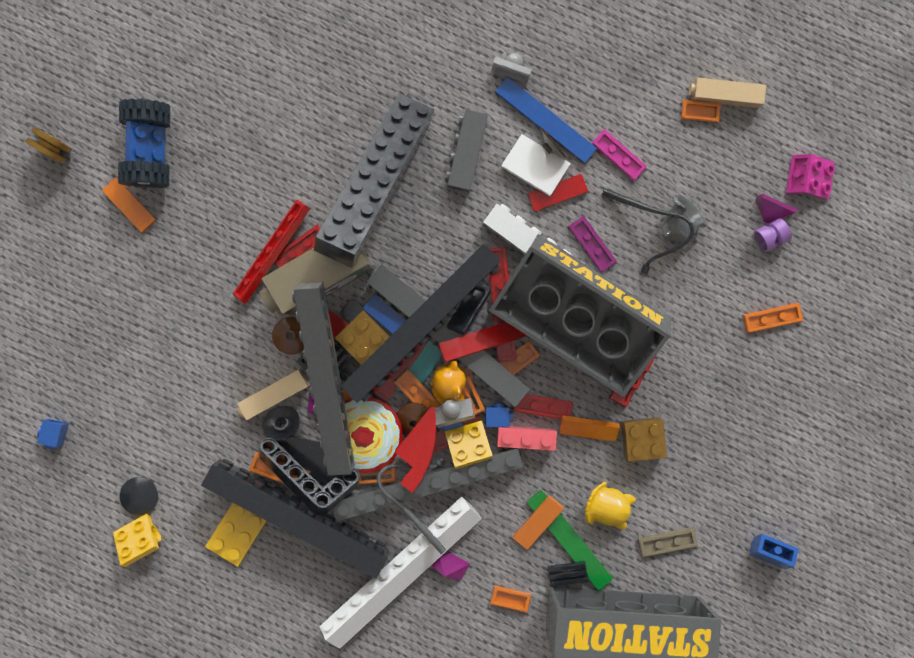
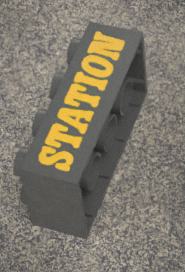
(582, 316)
(629, 625)

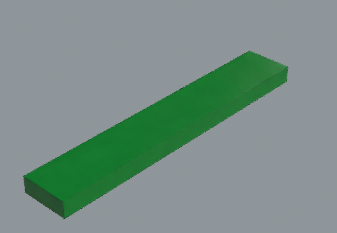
(574, 545)

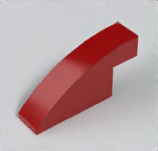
(419, 450)

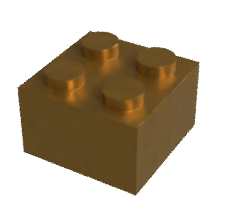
(362, 337)
(643, 439)

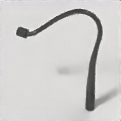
(424, 530)

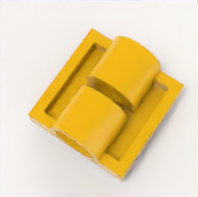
(468, 444)
(136, 540)

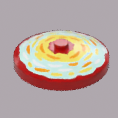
(373, 433)

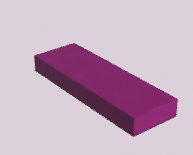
(592, 244)

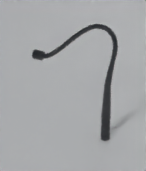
(628, 201)

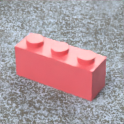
(526, 438)

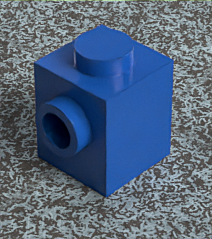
(498, 415)
(52, 433)

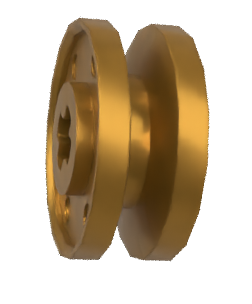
(48, 145)

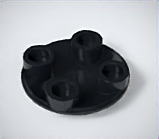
(138, 495)

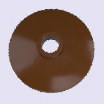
(280, 339)
(410, 412)

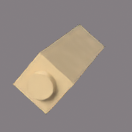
(728, 92)
(272, 394)

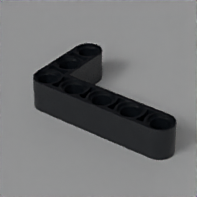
(305, 480)

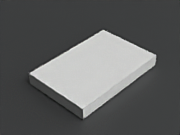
(535, 166)

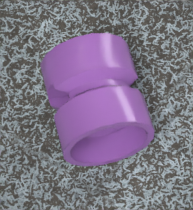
(774, 234)

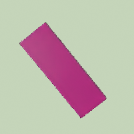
(619, 155)

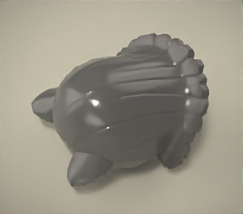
(678, 229)

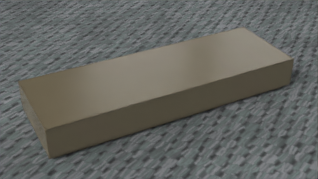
(667, 542)

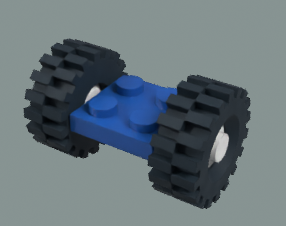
(145, 143)

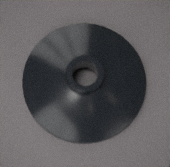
(276, 418)

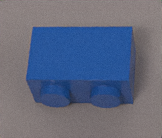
(774, 551)

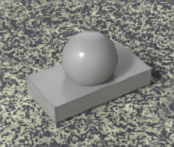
(511, 67)
(454, 412)

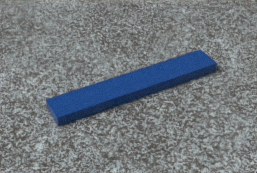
(545, 119)

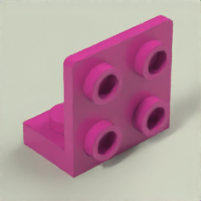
(810, 176)

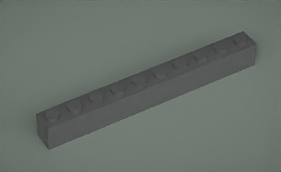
(481, 363)
(324, 377)
(434, 481)

